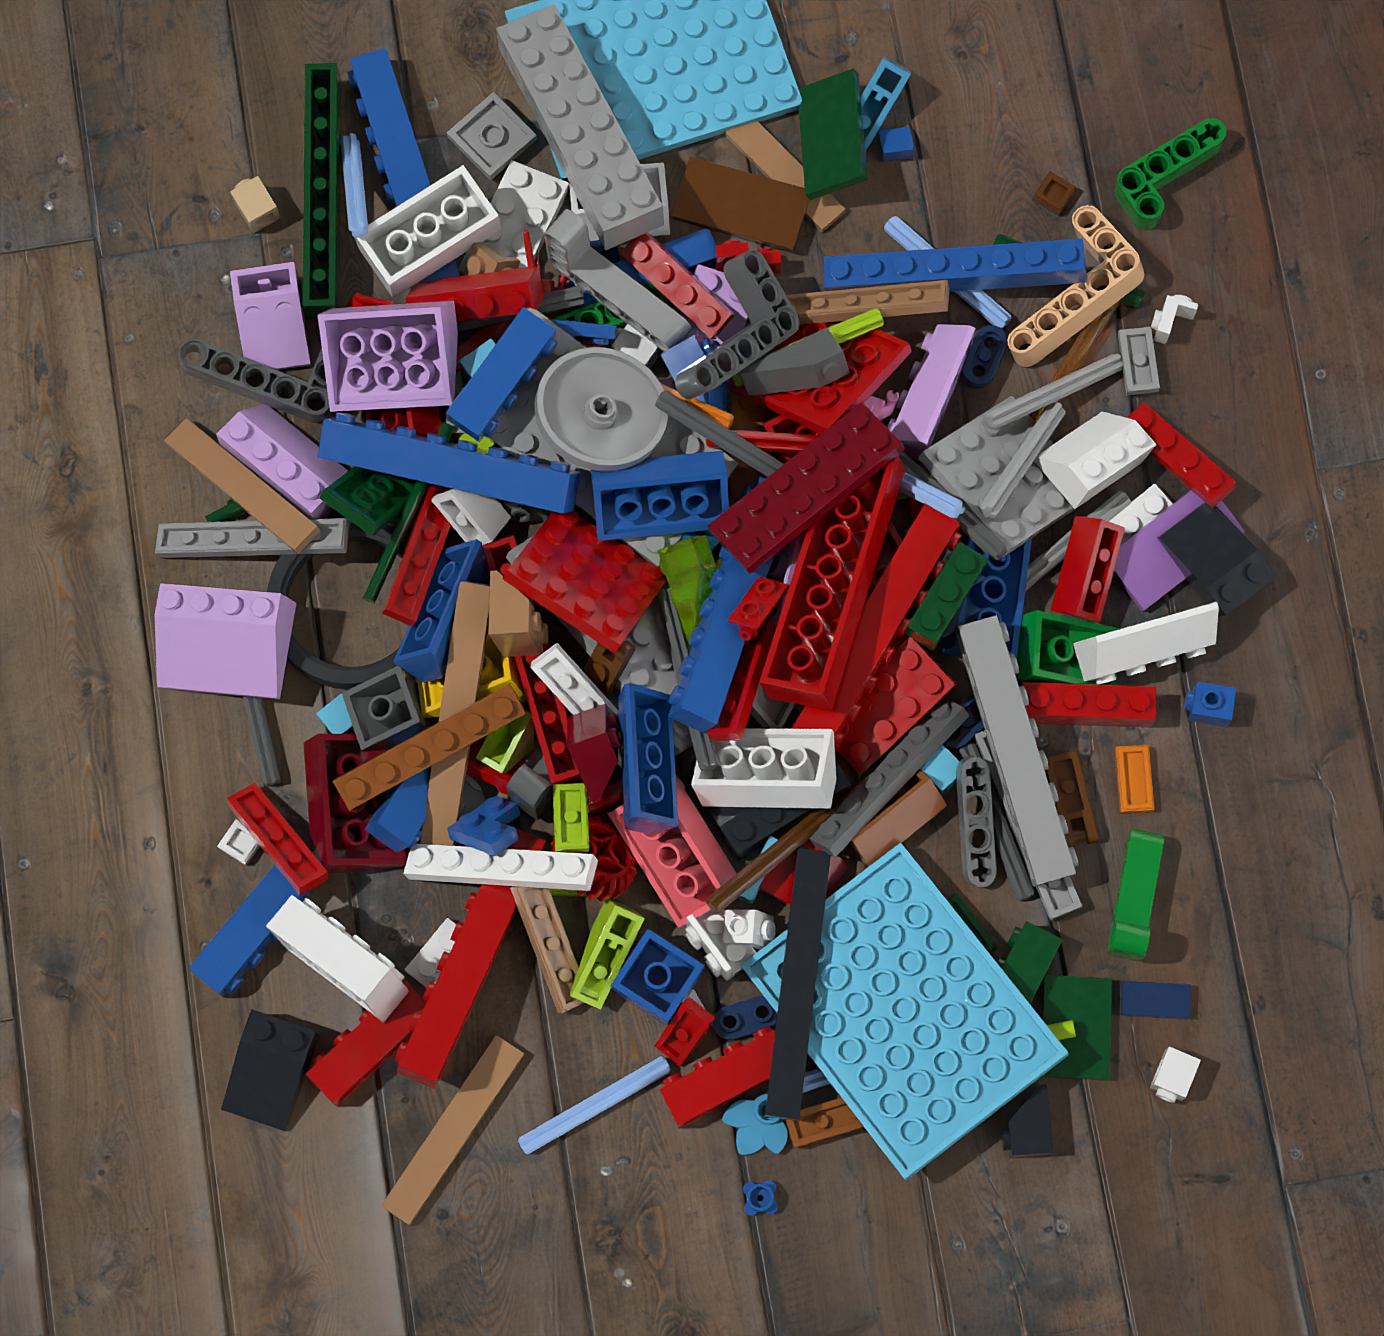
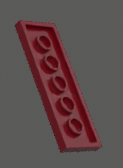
(805, 488)

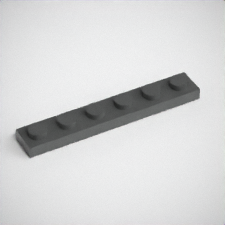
(889, 777)

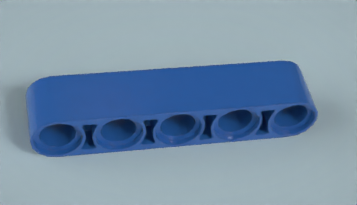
(688, 250)

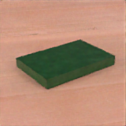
(368, 497)
(1089, 1006)

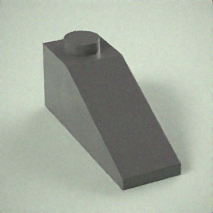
(799, 366)

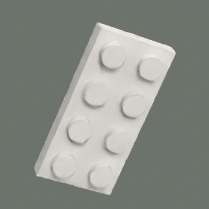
(523, 202)

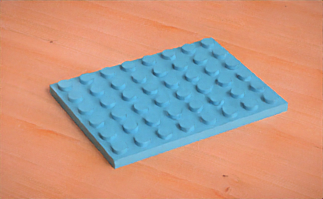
(679, 65)
(912, 1014)

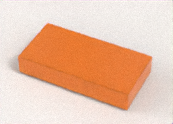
(1134, 779)

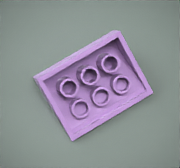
(389, 355)
(222, 640)

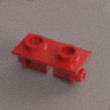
(757, 606)

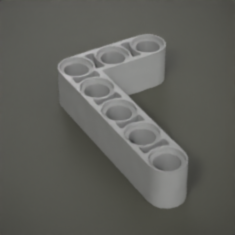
(571, 255)

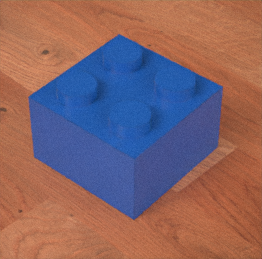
(657, 977)

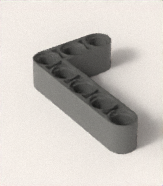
(771, 323)
(272, 378)
(533, 787)

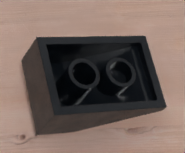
(1216, 558)
(269, 1069)

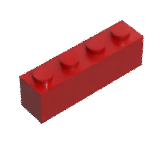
(485, 293)
(1091, 704)
(363, 1049)
(719, 1080)

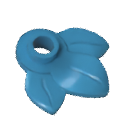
(755, 1128)

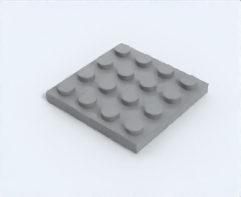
(971, 463)

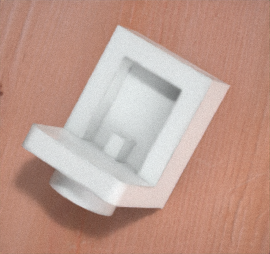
(1163, 320)
(748, 928)

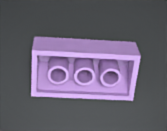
(931, 387)
(281, 458)

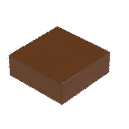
(1054, 193)

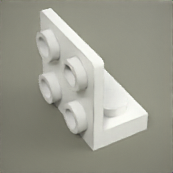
(720, 957)

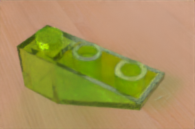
(688, 572)

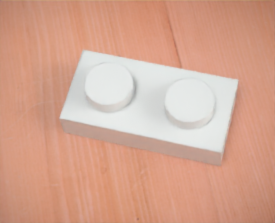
(1141, 511)
(425, 963)

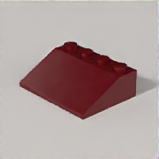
(336, 832)

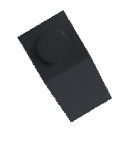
(1030, 1128)

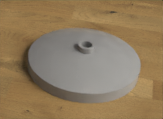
(600, 409)

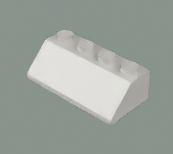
(1148, 642)
(771, 770)

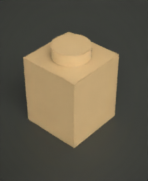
(255, 204)

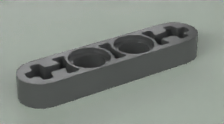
(969, 822)

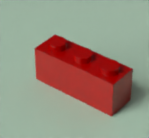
(1087, 569)

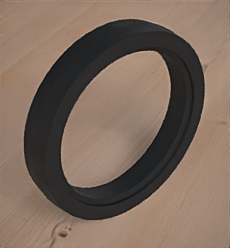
(310, 666)

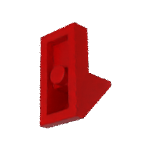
(685, 1031)

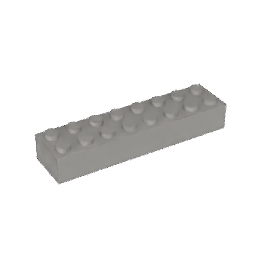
(580, 127)

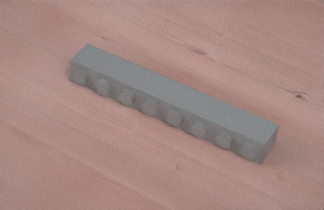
(1015, 750)

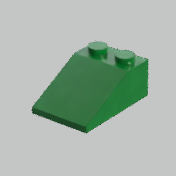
(1048, 650)

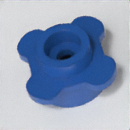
(766, 1205)

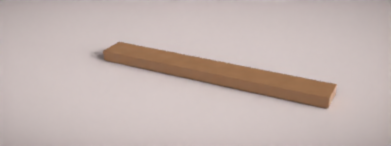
(459, 691)

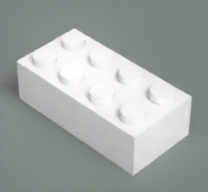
(428, 231)
(339, 956)

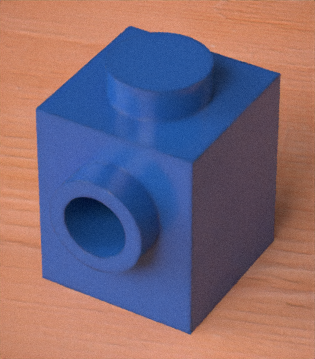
(1210, 704)

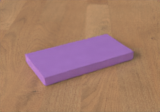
(1143, 562)

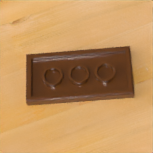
(741, 204)

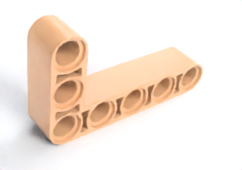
(1093, 302)

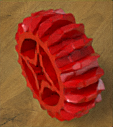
(615, 861)

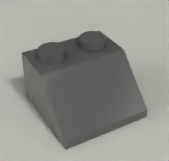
(385, 710)

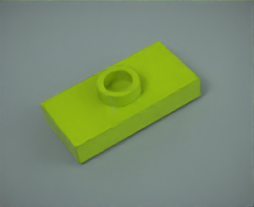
(570, 818)

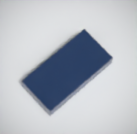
(1155, 1000)

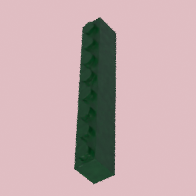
(321, 189)

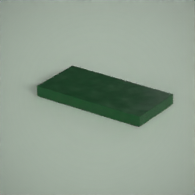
(832, 134)

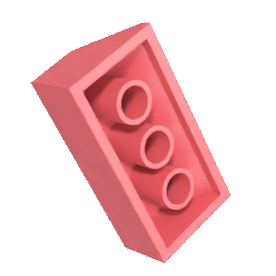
(679, 861)

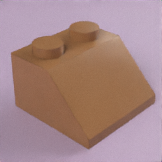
(513, 620)

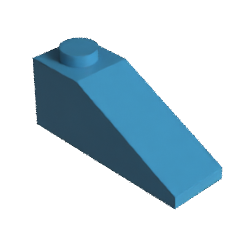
(880, 95)

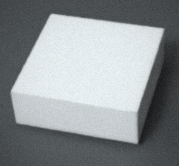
(239, 843)

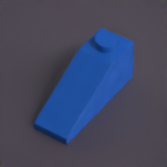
(401, 813)

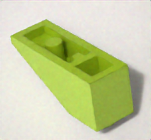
(605, 952)

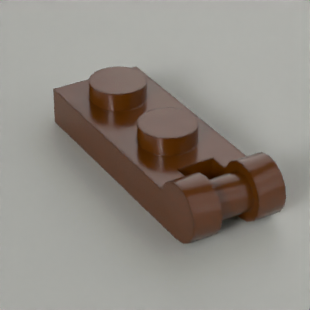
(606, 668)
(1072, 795)

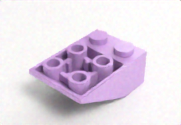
(271, 315)

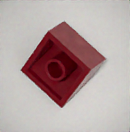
(594, 747)

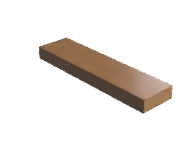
(549, 943)

